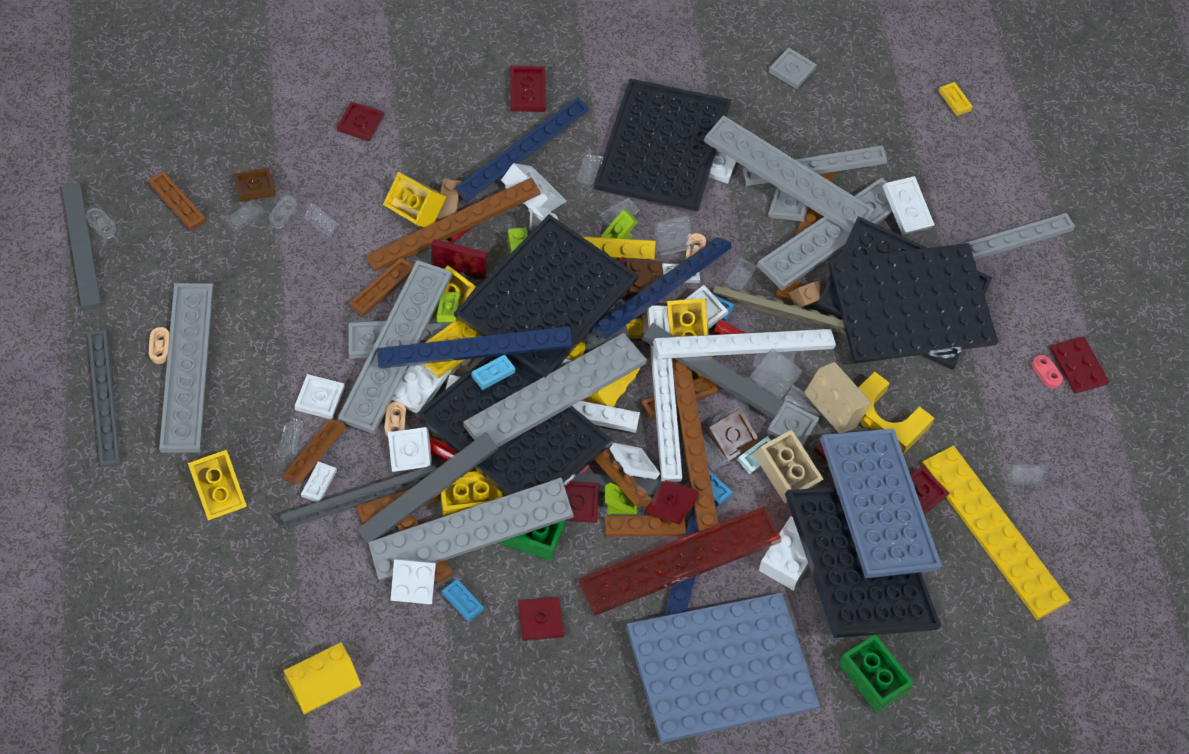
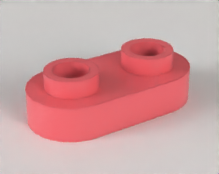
(1047, 370)

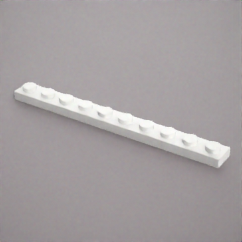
(743, 343)
(665, 404)
(598, 414)

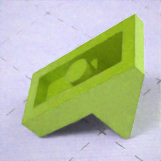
(621, 226)
(447, 306)
(617, 501)

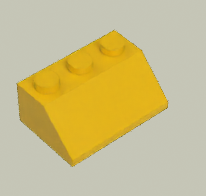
(610, 394)
(468, 492)
(322, 678)

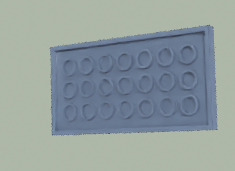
(880, 503)

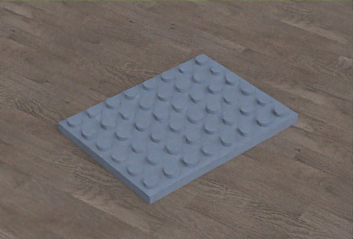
(721, 667)

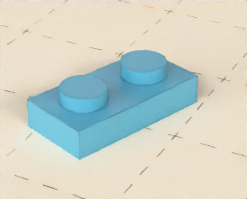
(493, 372)

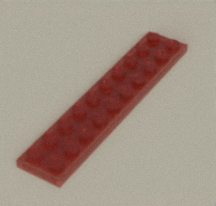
(679, 560)

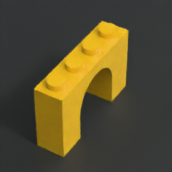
(908, 431)

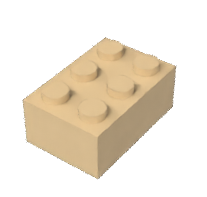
(837, 398)
(787, 464)

